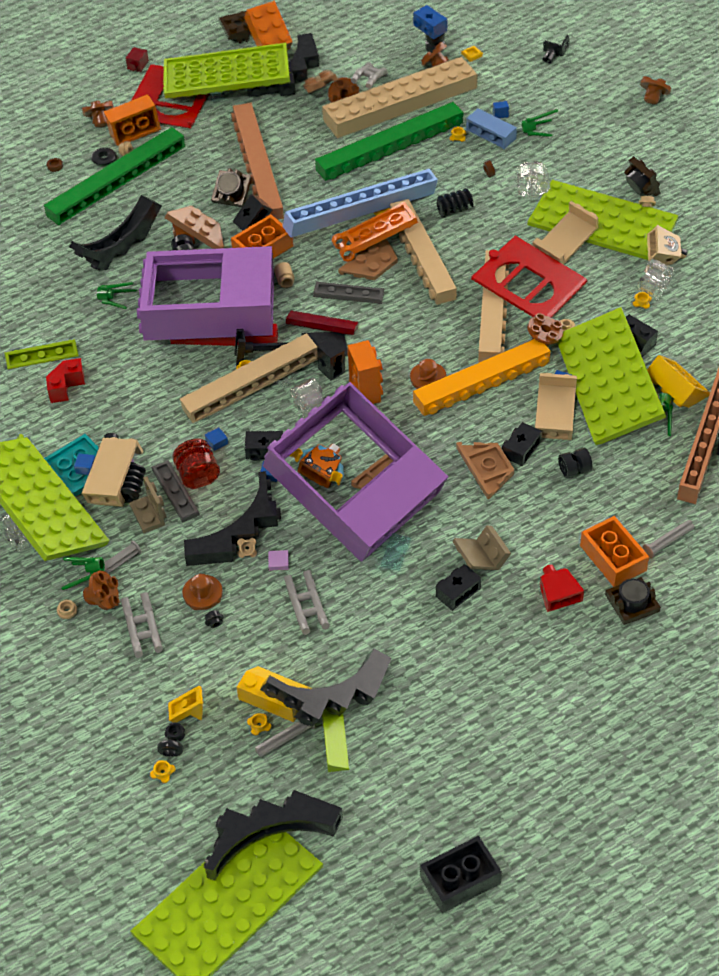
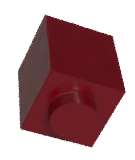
(137, 59)

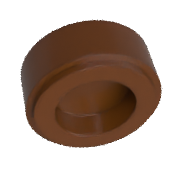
(54, 164)
(489, 169)

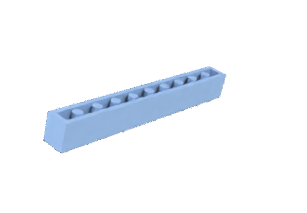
(358, 203)

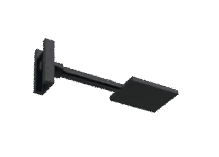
(243, 347)

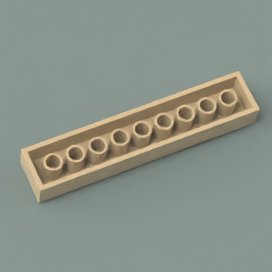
(399, 97)

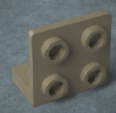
(149, 509)
(485, 552)

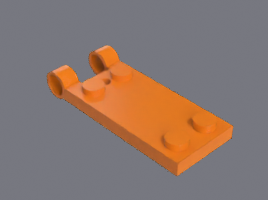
(374, 230)

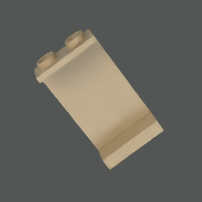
(568, 233)
(556, 405)
(109, 471)

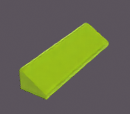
(41, 354)
(335, 742)

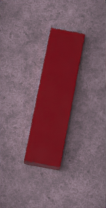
(322, 322)

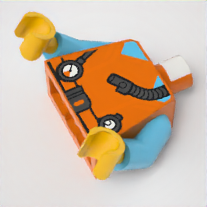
(320, 464)

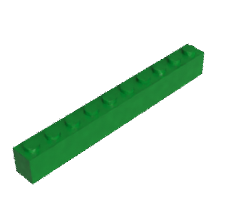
(389, 141)
(114, 176)

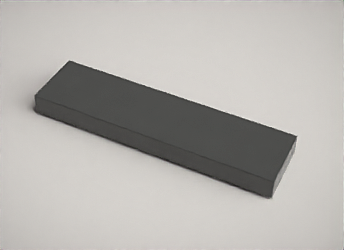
(348, 292)
(175, 491)

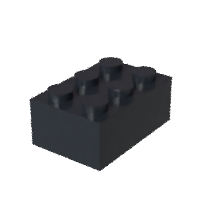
(460, 874)

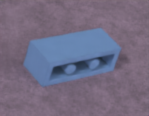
(491, 128)

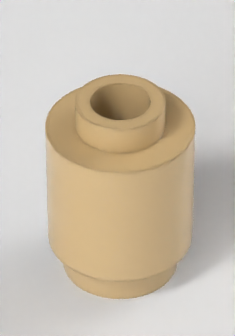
(284, 274)

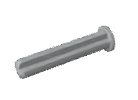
(668, 538)
(122, 557)
(281, 738)

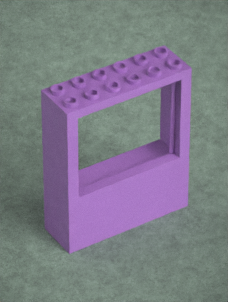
(244, 293)
(382, 503)

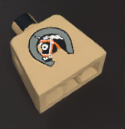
(664, 246)

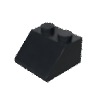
(643, 334)

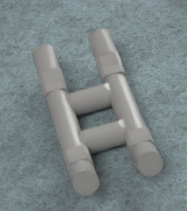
(369, 71)
(311, 594)
(147, 617)

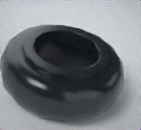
(170, 748)

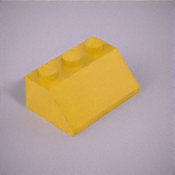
(676, 382)
(249, 692)

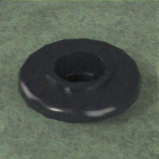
(109, 153)

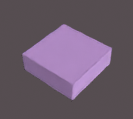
(278, 560)

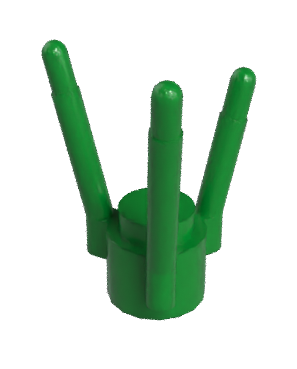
(529, 124)
(106, 292)
(666, 400)
(91, 565)

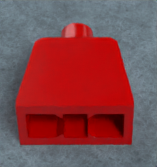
(559, 588)

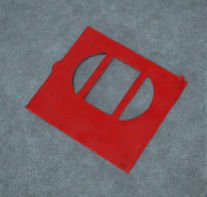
(154, 85)
(517, 251)

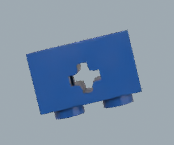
(430, 22)

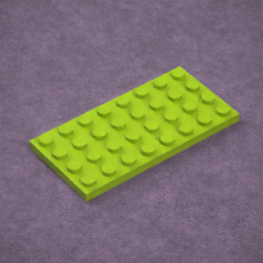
(226, 70)
(621, 223)
(610, 377)
(43, 504)
(211, 920)

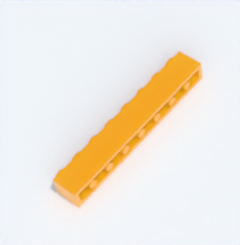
(481, 377)

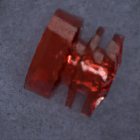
(196, 463)

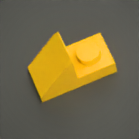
(187, 704)

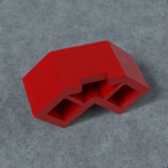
(66, 374)

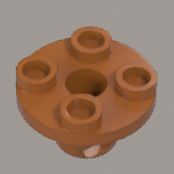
(435, 58)
(342, 89)
(654, 89)
(96, 111)
(545, 329)
(426, 373)
(102, 591)
(202, 592)

